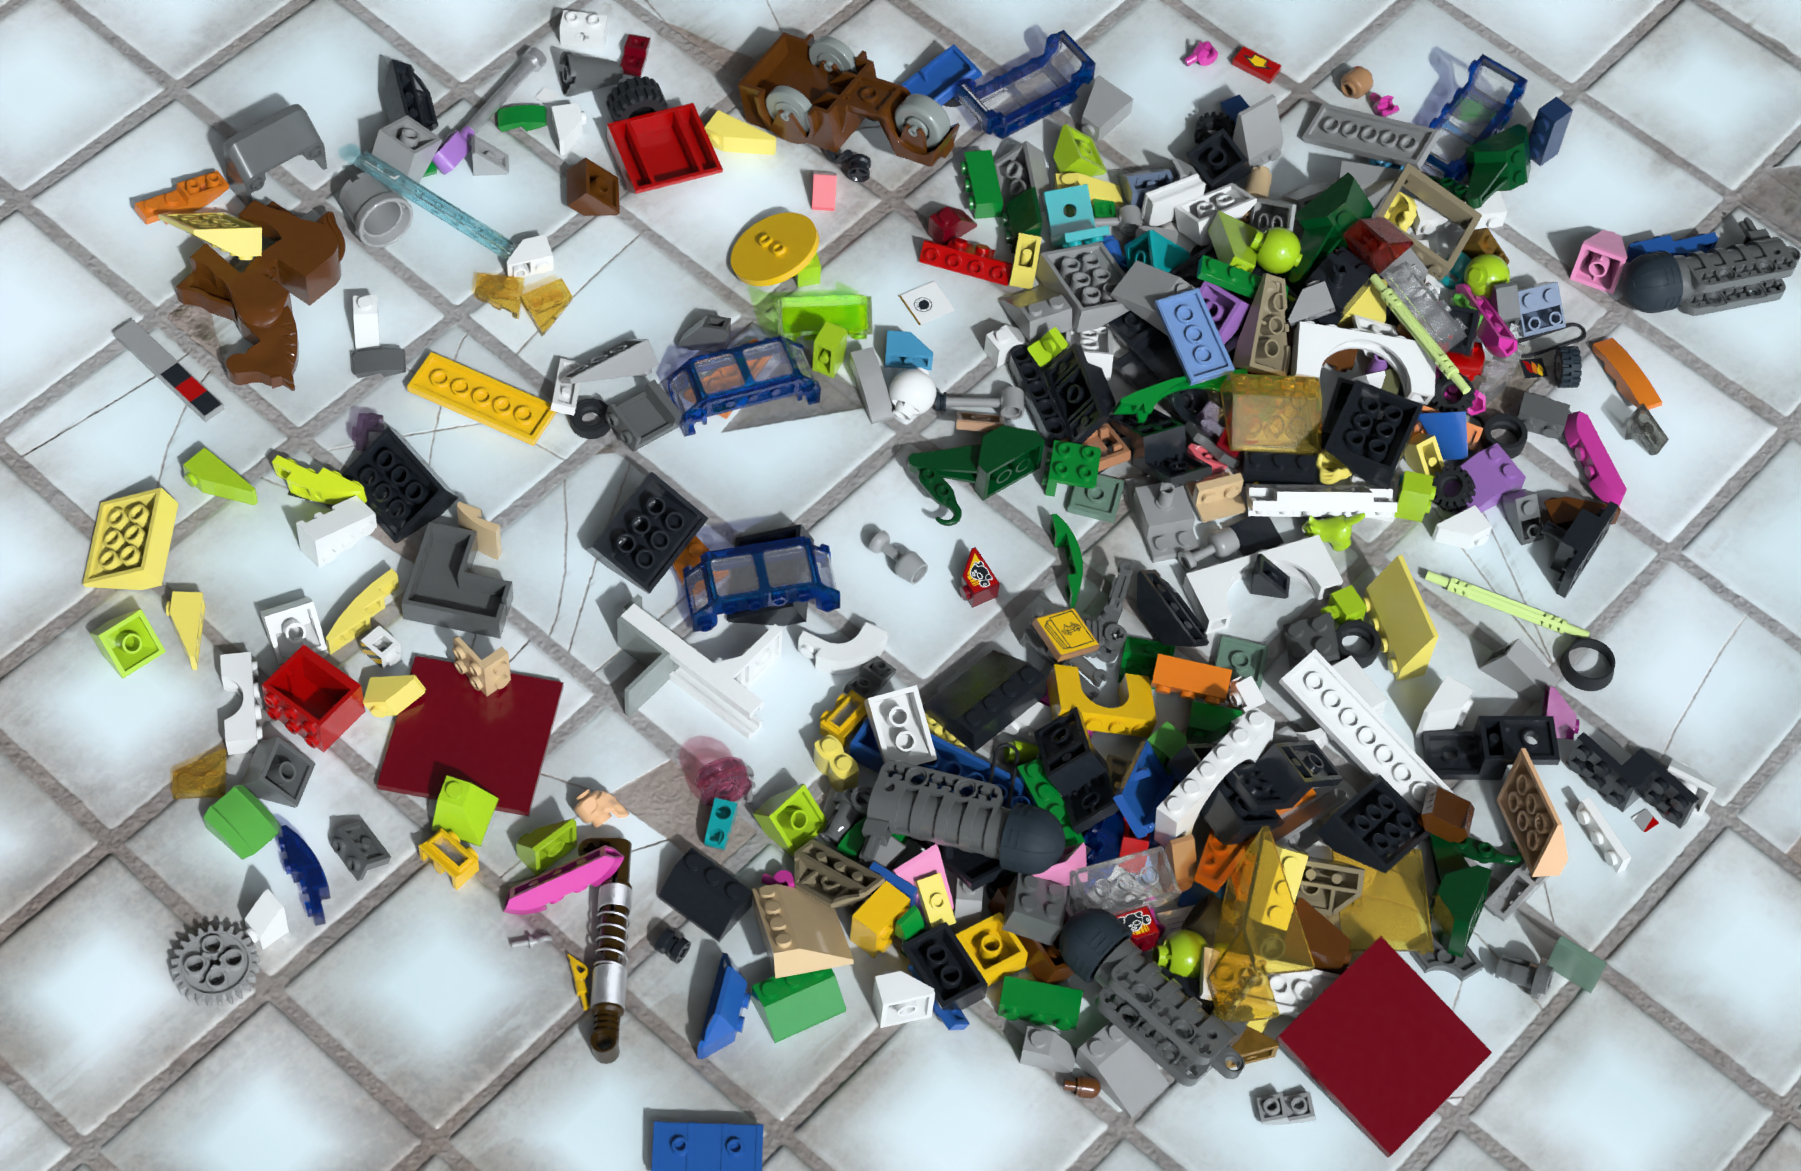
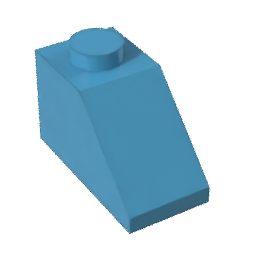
(906, 351)

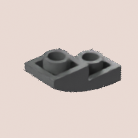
(382, 361)
(871, 679)

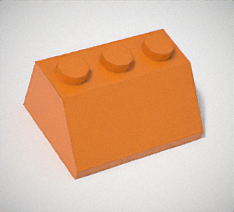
(1191, 679)

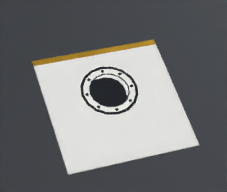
(927, 303)

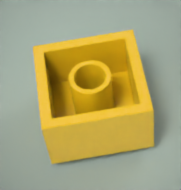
(876, 919)
(993, 949)

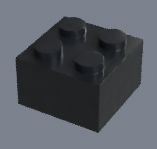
(1218, 161)

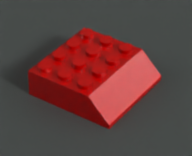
(662, 149)

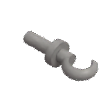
(749, 796)
(532, 941)

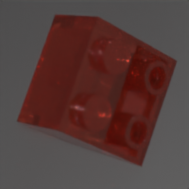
(1377, 242)

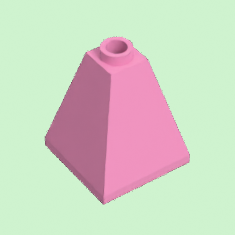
(1600, 261)
(921, 866)

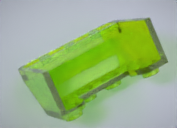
(808, 314)

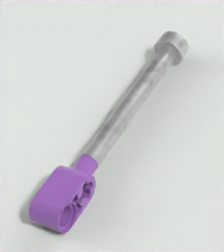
(457, 144)

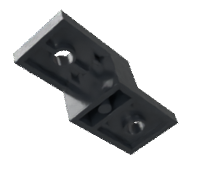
(1161, 448)
(1490, 747)
(1077, 770)
(1283, 776)
(1635, 778)

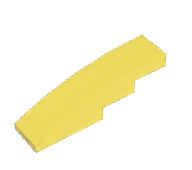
(357, 616)

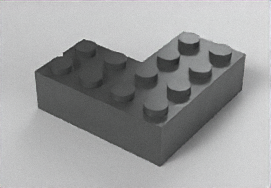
(447, 593)

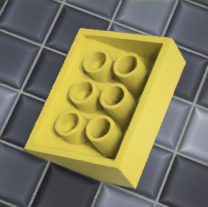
(221, 231)
(131, 541)
(1401, 620)

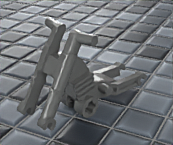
(1102, 629)

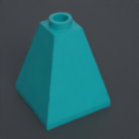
(1155, 251)

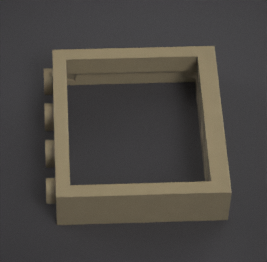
(1442, 201)

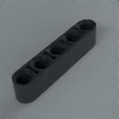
(1036, 395)

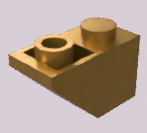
(1481, 243)

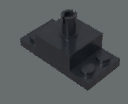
(1346, 280)
(1080, 393)
(1578, 543)

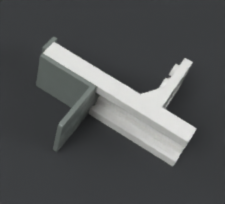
(708, 682)

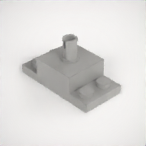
(1162, 517)

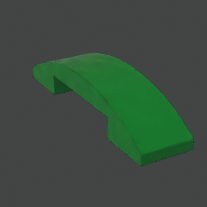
(1064, 537)

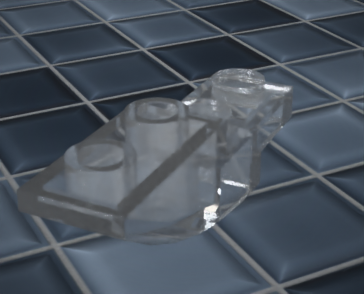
(1500, 370)

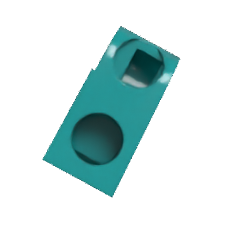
(720, 823)

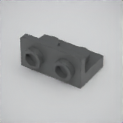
(359, 848)

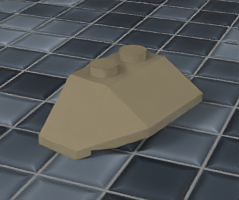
(832, 876)
(1330, 884)

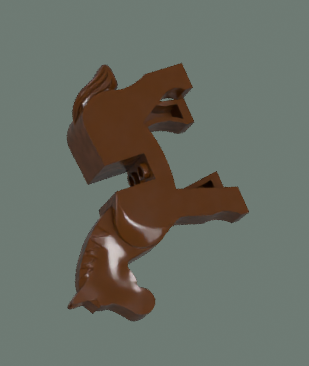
(258, 299)

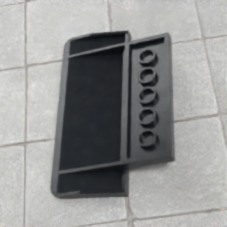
(1150, 350)

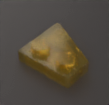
(500, 292)
(546, 304)

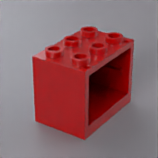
(313, 698)

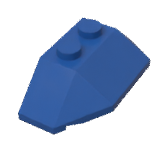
(724, 1009)

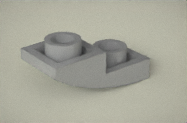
(1283, 1110)

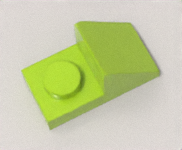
(1048, 347)

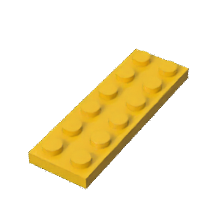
(482, 398)

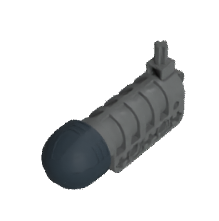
(1664, 281)
(1021, 837)
(1101, 950)

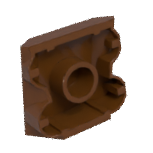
(1446, 815)

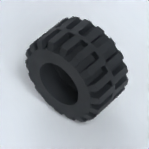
(635, 98)

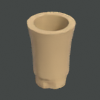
(1258, 182)

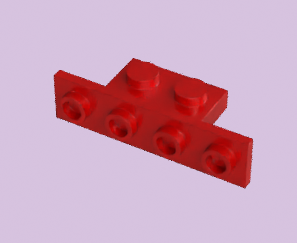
(967, 259)

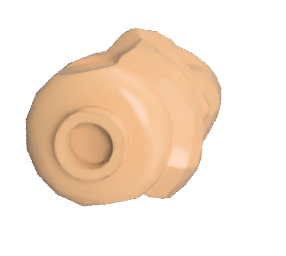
(596, 807)

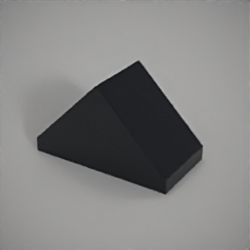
(1269, 579)

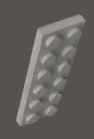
(1371, 136)

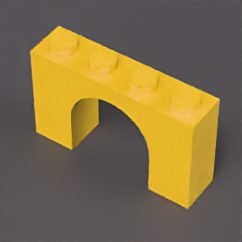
(1133, 717)

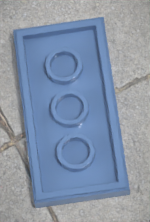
(1194, 336)

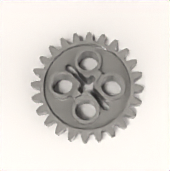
(215, 966)

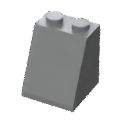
(406, 147)

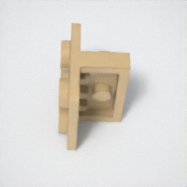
(1217, 496)

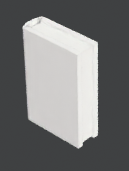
(1160, 203)

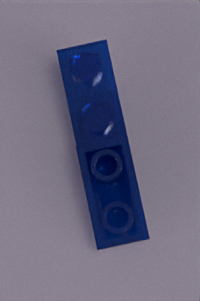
(1105, 839)
(306, 870)

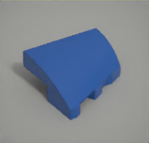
(1449, 431)

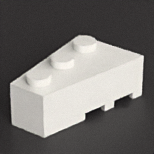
(335, 531)

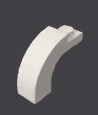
(847, 656)

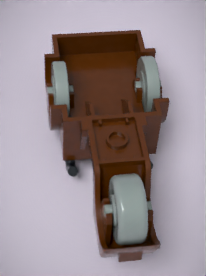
(824, 92)

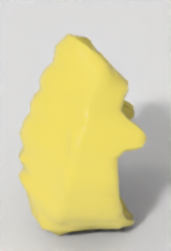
(1402, 211)
(1331, 469)

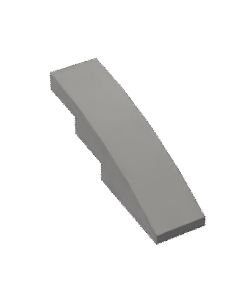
(1514, 892)

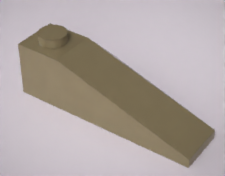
(1263, 339)

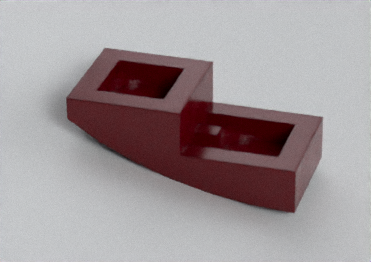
(635, 55)

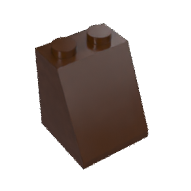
(1325, 941)

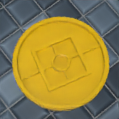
(775, 249)

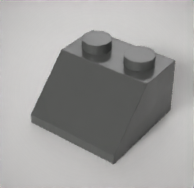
(278, 772)

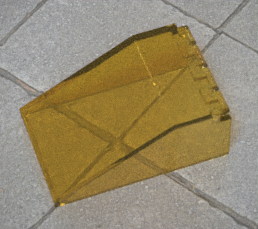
(1255, 936)

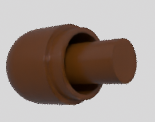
(1083, 1086)

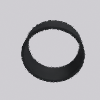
(1580, 681)

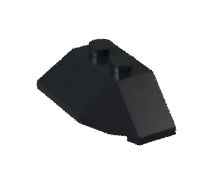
(407, 95)
(1167, 612)

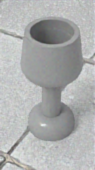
(1220, 544)
(908, 566)

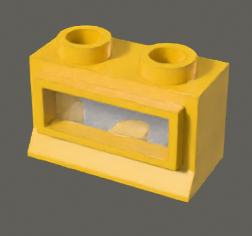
(844, 718)
(450, 857)

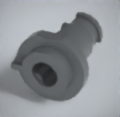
(842, 818)
(1526, 974)

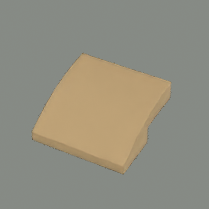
(487, 532)

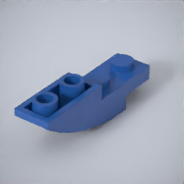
(1682, 246)

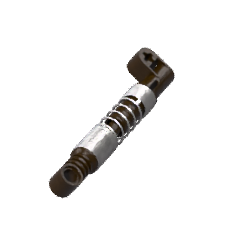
(610, 977)

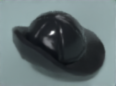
(1190, 402)

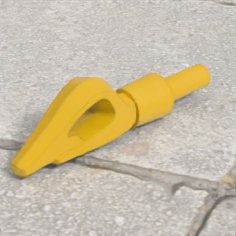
(580, 985)

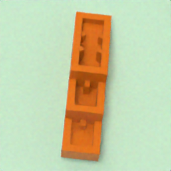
(1630, 378)

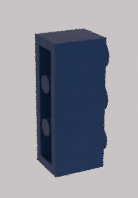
(1549, 130)

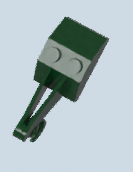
(1493, 166)
(1324, 224)
(994, 465)
(1461, 888)

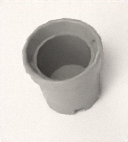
(376, 211)

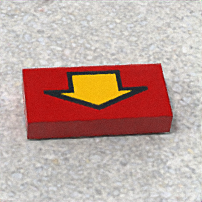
(1256, 65)

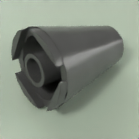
(587, 73)

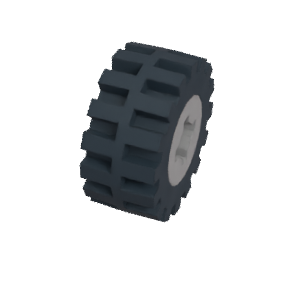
(1567, 367)

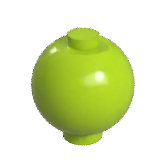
(1276, 249)
(1484, 273)
(1181, 953)

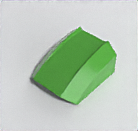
(241, 822)

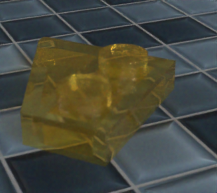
(202, 778)

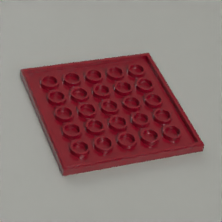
(472, 736)
(1384, 1046)

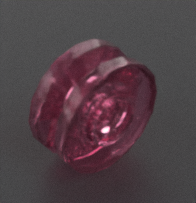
(723, 780)

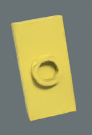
(935, 900)

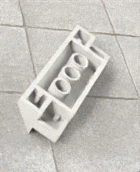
(1319, 500)

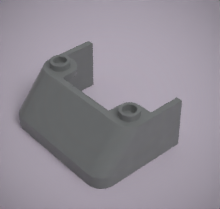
(268, 146)

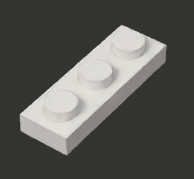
(565, 394)
(1603, 835)

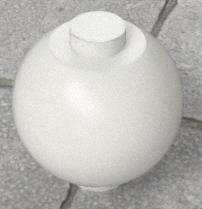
(912, 393)

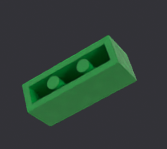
(982, 184)
(1040, 1003)

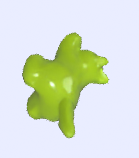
(1334, 530)

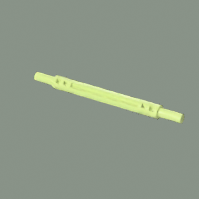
(1420, 334)
(1507, 605)

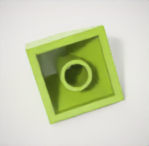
(1077, 153)
(128, 642)
(464, 810)
(791, 818)
(547, 845)

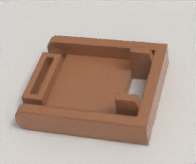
(1120, 451)

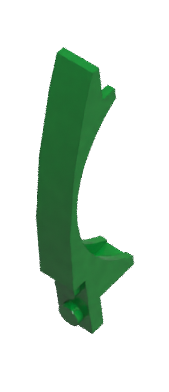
(1144, 400)

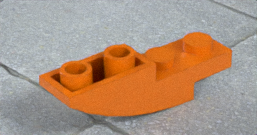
(187, 198)

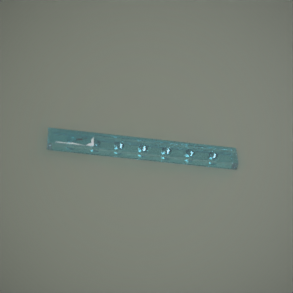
(435, 205)

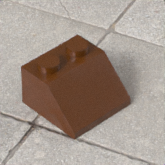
(592, 189)

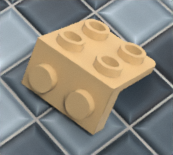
(484, 674)

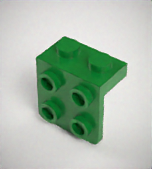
(1071, 465)

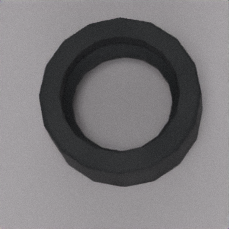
(1507, 422)
(1362, 630)
(1204, 916)

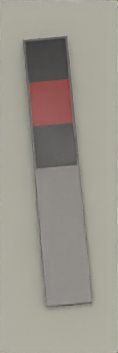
(169, 370)

